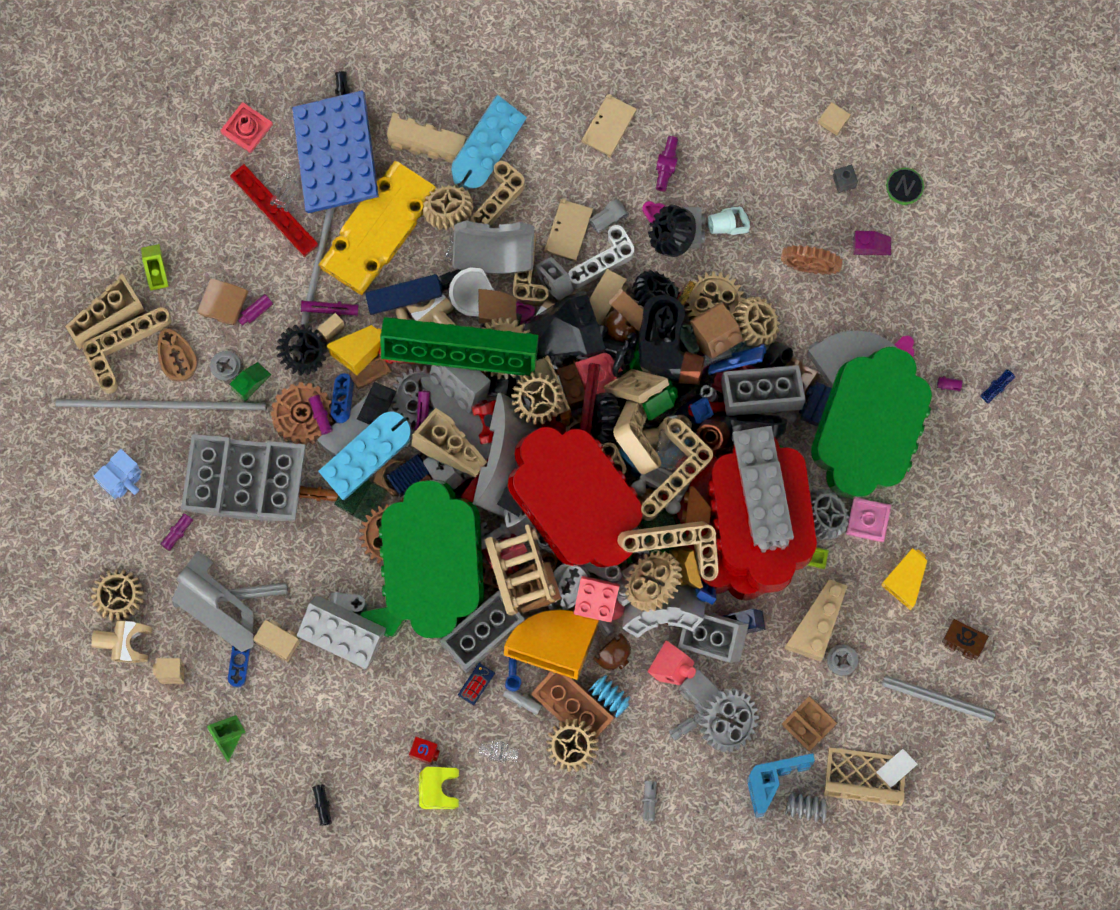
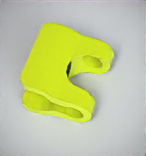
(430, 788)

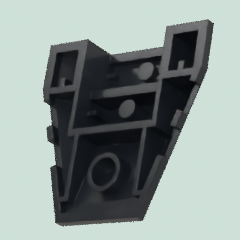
(567, 328)

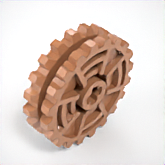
(287, 410)

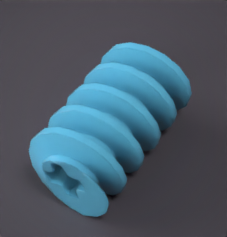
(610, 696)

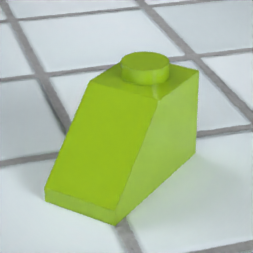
(154, 267)

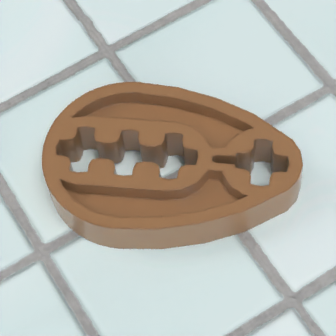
(167, 362)

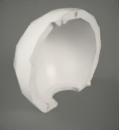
(464, 290)

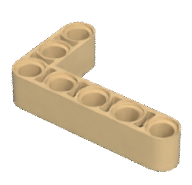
(121, 342)
(633, 441)
(680, 474)
(675, 539)

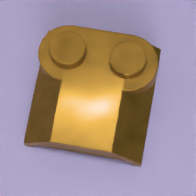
(687, 561)

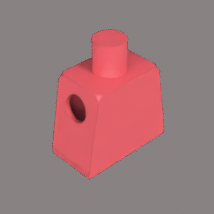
(672, 665)

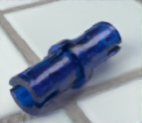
(997, 386)

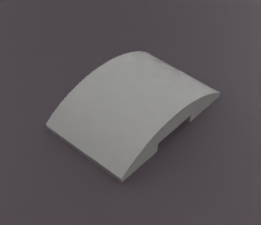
(507, 431)
(243, 478)

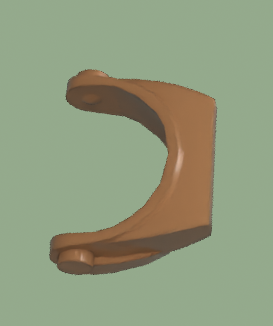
(379, 475)

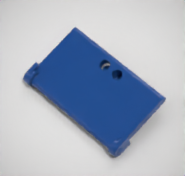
(739, 359)

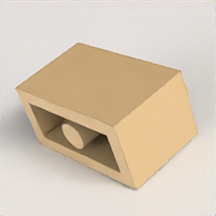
(276, 640)
(169, 670)

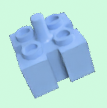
(118, 475)

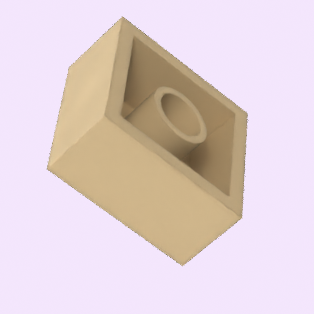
(834, 118)
(331, 327)

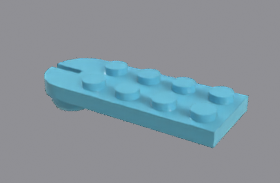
(487, 143)
(366, 453)

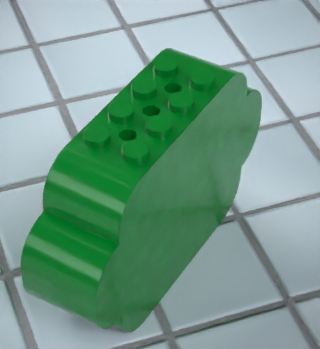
(871, 423)
(432, 558)

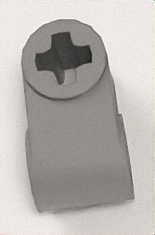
(347, 601)

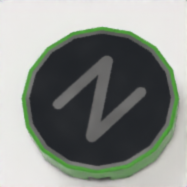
(904, 186)

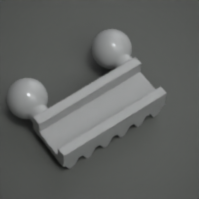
(656, 479)

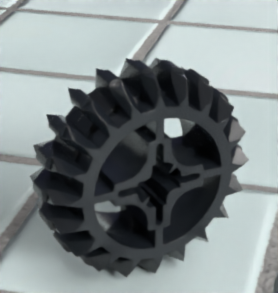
(652, 284)
(316, 349)
(605, 417)

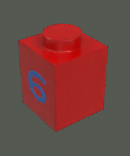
(424, 750)

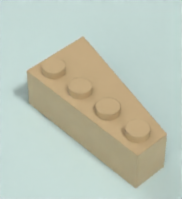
(424, 139)
(106, 312)
(817, 625)

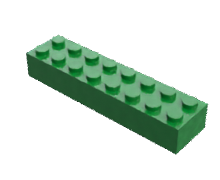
(458, 346)

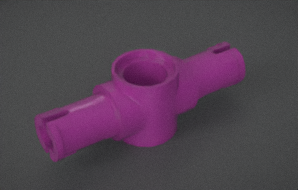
(666, 163)

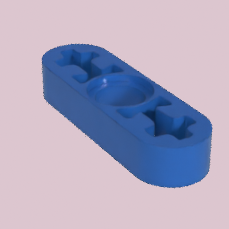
(338, 391)
(232, 673)

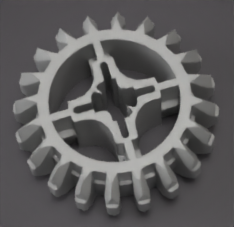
(829, 511)

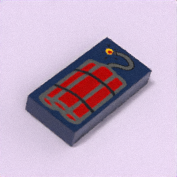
(476, 684)

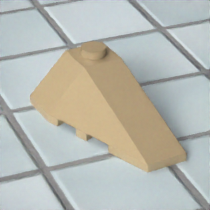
(444, 442)

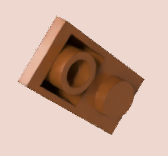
(697, 508)

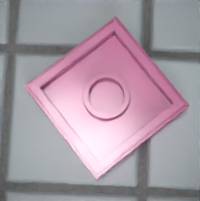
(868, 519)

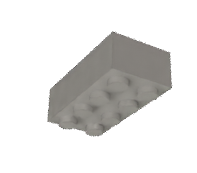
(762, 390)
(341, 632)
(480, 633)

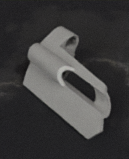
(199, 597)

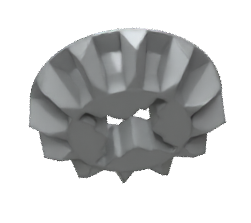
(223, 357)
(841, 650)

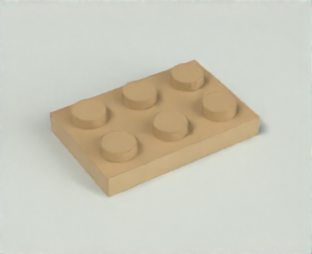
(636, 385)

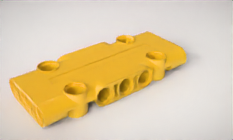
(377, 228)

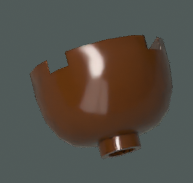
(618, 327)
(614, 654)

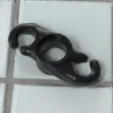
(629, 349)

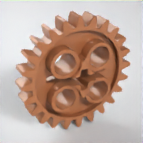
(811, 260)
(371, 533)

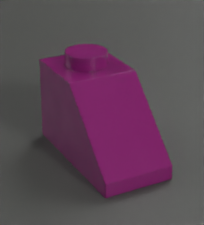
(871, 243)

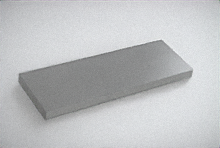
(465, 422)

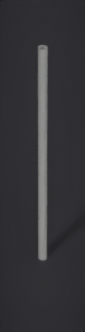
(316, 269)
(160, 404)

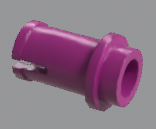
(950, 384)

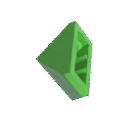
(226, 735)

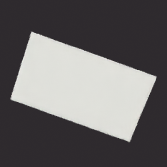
(896, 768)

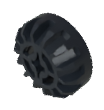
(679, 233)

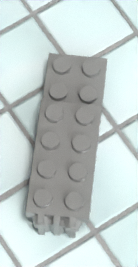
(763, 488)

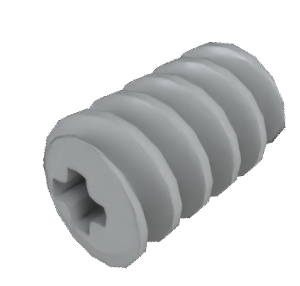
(806, 807)

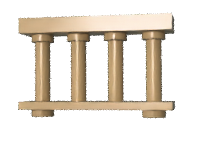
(501, 565)

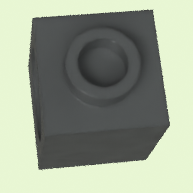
(845, 178)

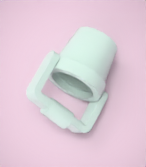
(725, 222)

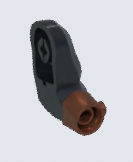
(661, 342)
(718, 429)

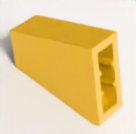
(356, 349)
(907, 578)

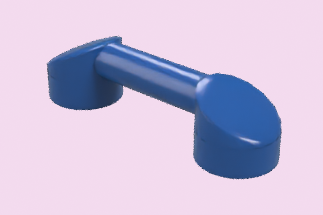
(513, 681)

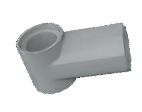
(611, 214)

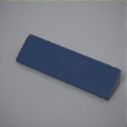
(404, 294)

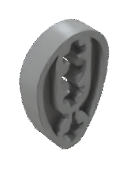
(568, 598)

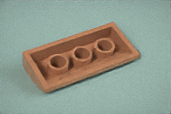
(571, 701)

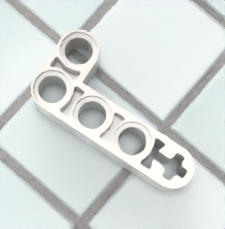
(598, 260)

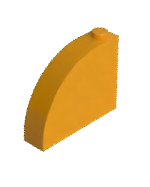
(553, 641)

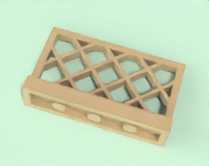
(860, 792)

